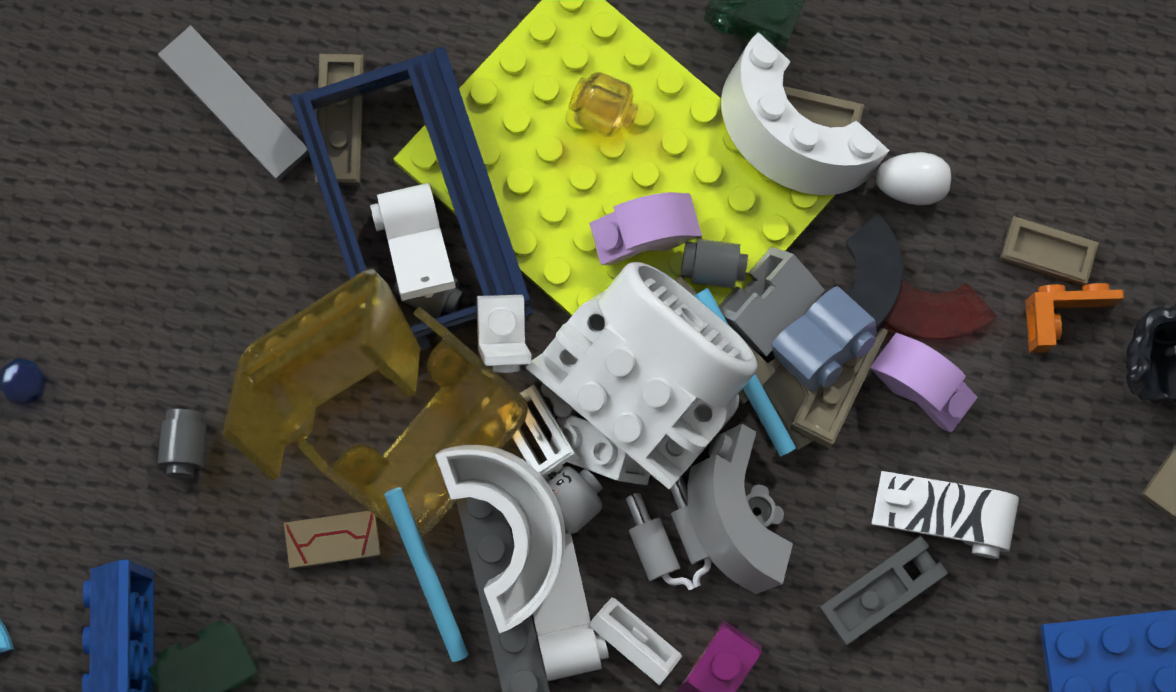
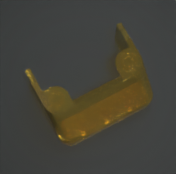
(313, 360)
(468, 410)

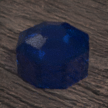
(22, 381)

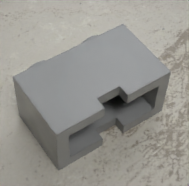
(772, 300)

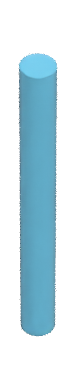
(757, 394)
(426, 574)

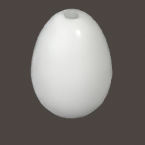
(915, 178)

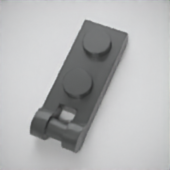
(881, 591)

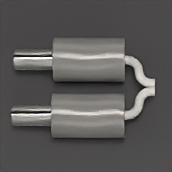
(654, 545)

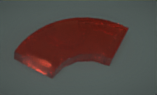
(940, 314)

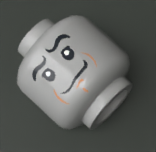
(576, 497)

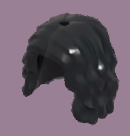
(1153, 356)

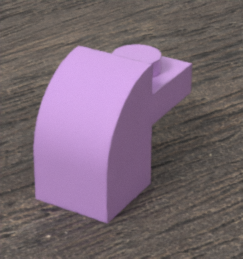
(645, 224)
(926, 378)

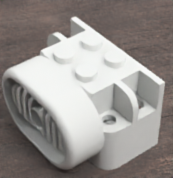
(649, 369)

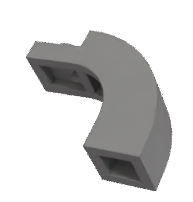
(724, 519)

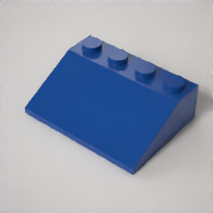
(119, 628)

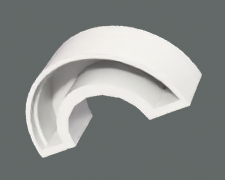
(785, 142)
(530, 511)

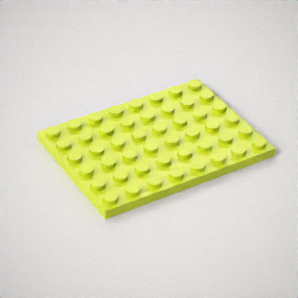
(562, 177)

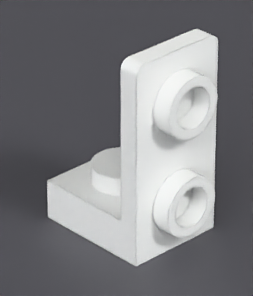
(502, 332)
(599, 452)

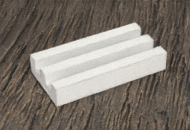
(554, 461)
(635, 640)

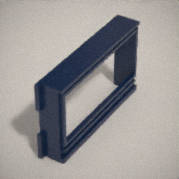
(460, 166)

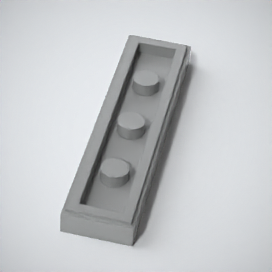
(234, 103)

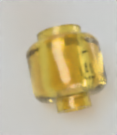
(603, 104)

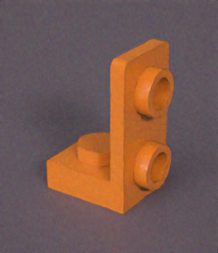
(1046, 326)

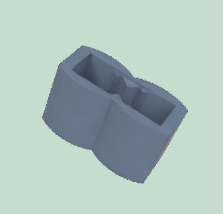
(825, 339)

